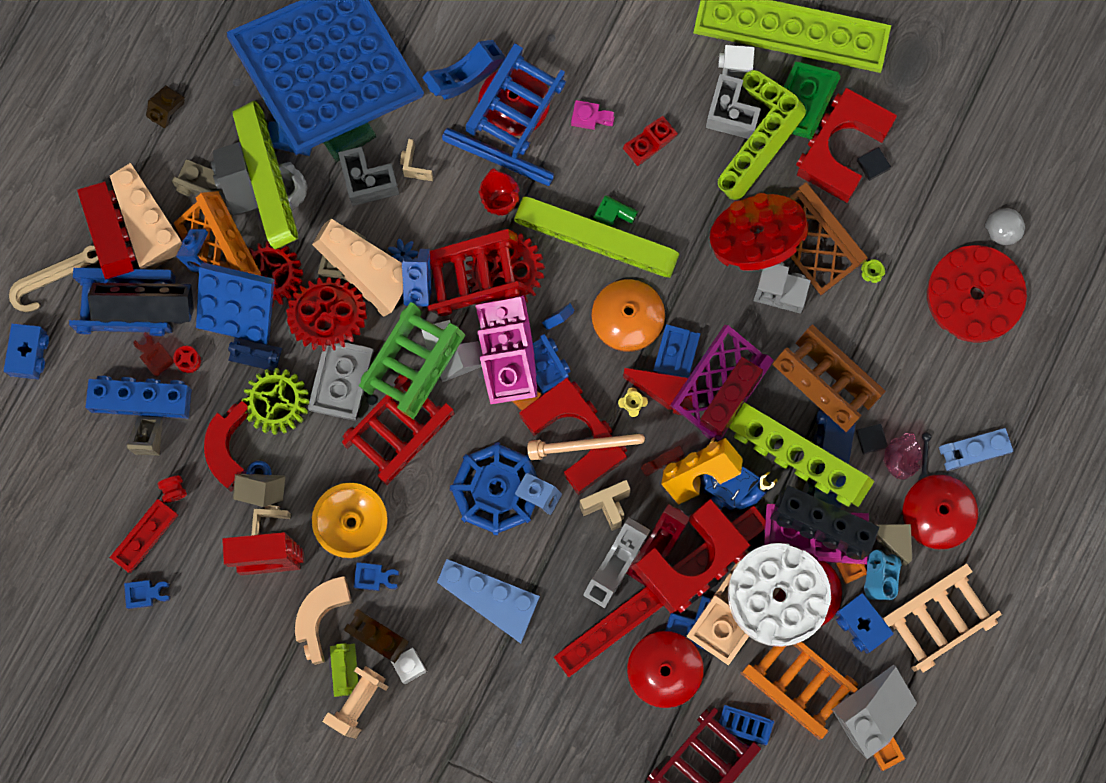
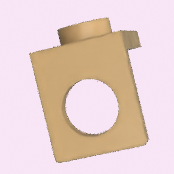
(406, 161)
(269, 512)

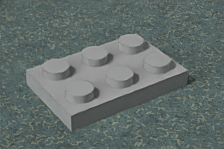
(338, 380)

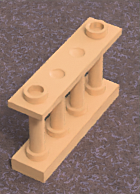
(938, 593)
(346, 720)

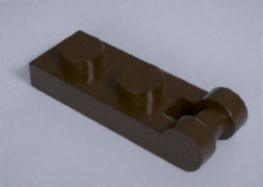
(376, 636)

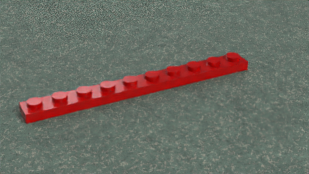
(643, 604)

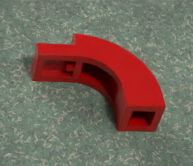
(218, 441)

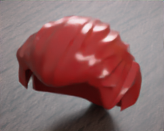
(499, 192)

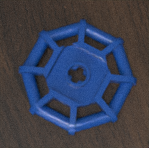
(483, 494)

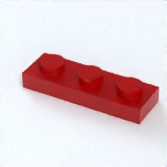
(144, 536)

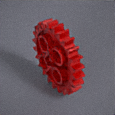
(529, 261)
(326, 314)

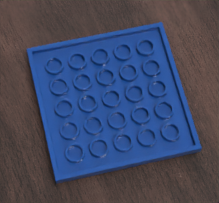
(324, 68)

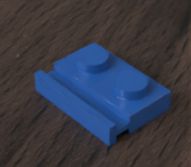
(676, 352)

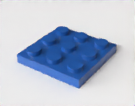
(234, 303)

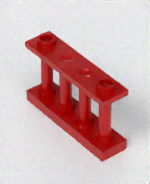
(478, 248)
(404, 450)

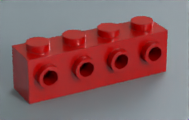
(105, 230)

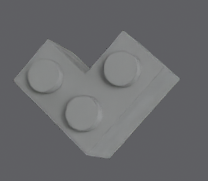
(727, 113)
(781, 289)

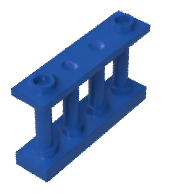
(492, 102)
(87, 276)

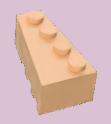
(146, 224)
(363, 265)

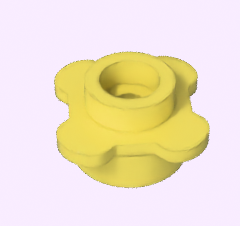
(633, 409)

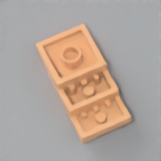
(717, 628)

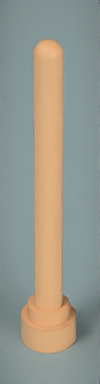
(539, 449)

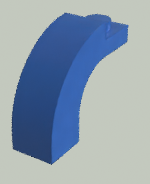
(467, 72)

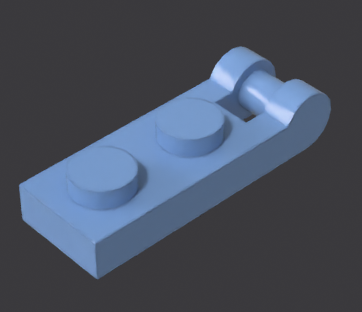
(976, 449)

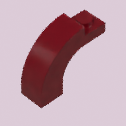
(663, 536)

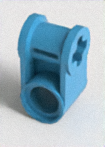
(882, 578)

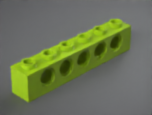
(856, 483)

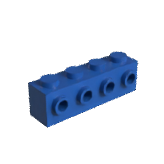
(138, 398)

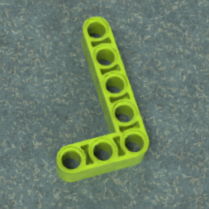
(763, 134)

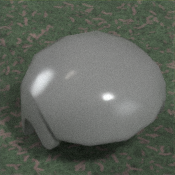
(1005, 226)

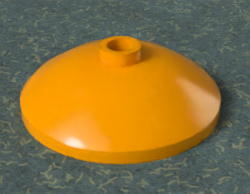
(345, 503)

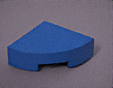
(558, 317)

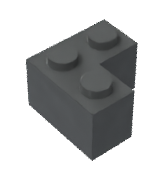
(233, 178)
(363, 183)

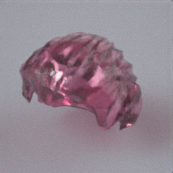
(902, 456)

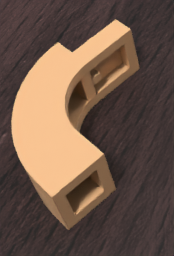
(312, 610)

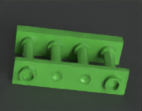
(434, 365)

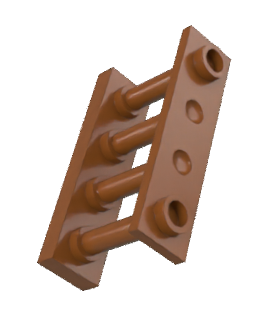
(836, 364)

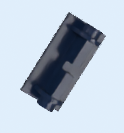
(254, 354)

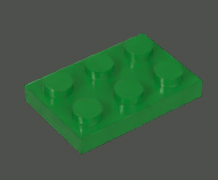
(814, 89)

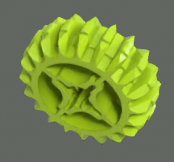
(273, 410)

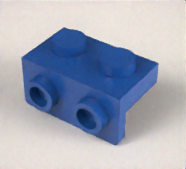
(548, 367)

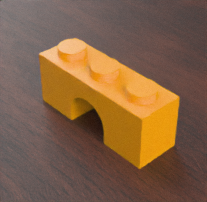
(717, 460)

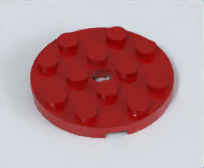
(735, 238)
(991, 273)

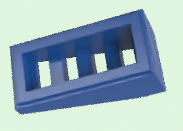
(742, 734)

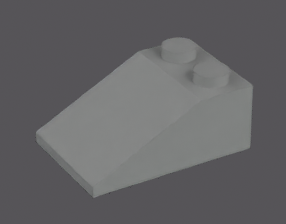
(876, 711)

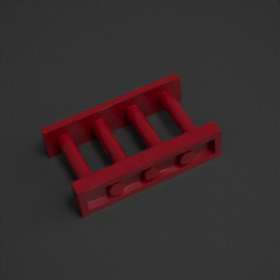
(727, 771)

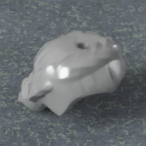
(294, 184)

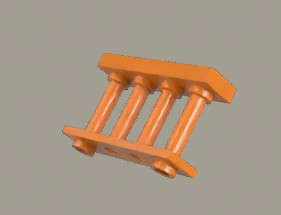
(796, 707)

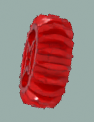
(278, 270)

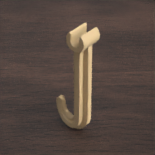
(48, 276)

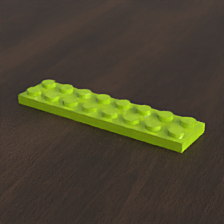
(796, 31)

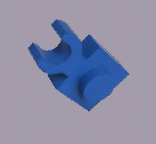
(371, 576)
(142, 593)

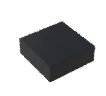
(874, 163)
(872, 438)

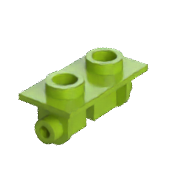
(343, 667)

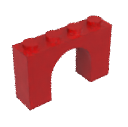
(849, 112)
(563, 402)
(724, 546)
(262, 553)

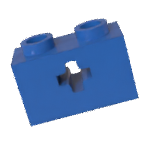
(20, 341)
(876, 628)

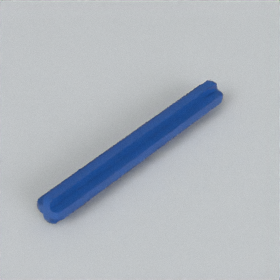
(497, 156)

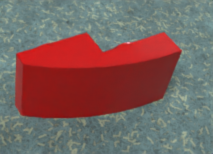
(650, 141)

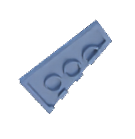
(494, 599)

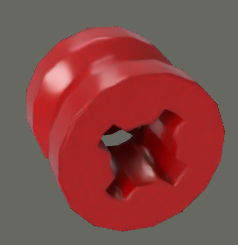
(183, 355)
(172, 489)

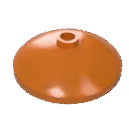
(628, 331)

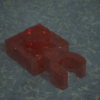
(154, 355)
(663, 460)

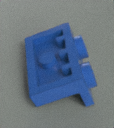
(417, 279)

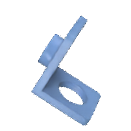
(538, 493)

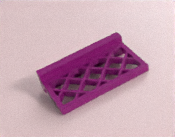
(758, 358)

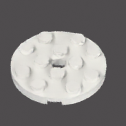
(805, 589)

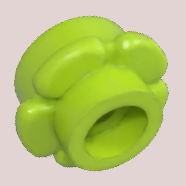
(873, 277)

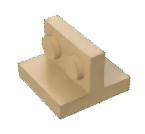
(606, 501)

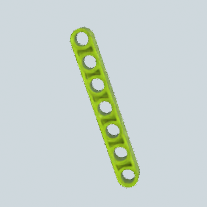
(265, 175)
(596, 237)

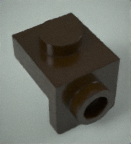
(163, 105)

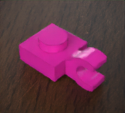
(588, 114)

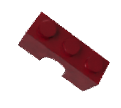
(731, 396)

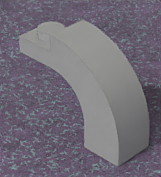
(616, 562)

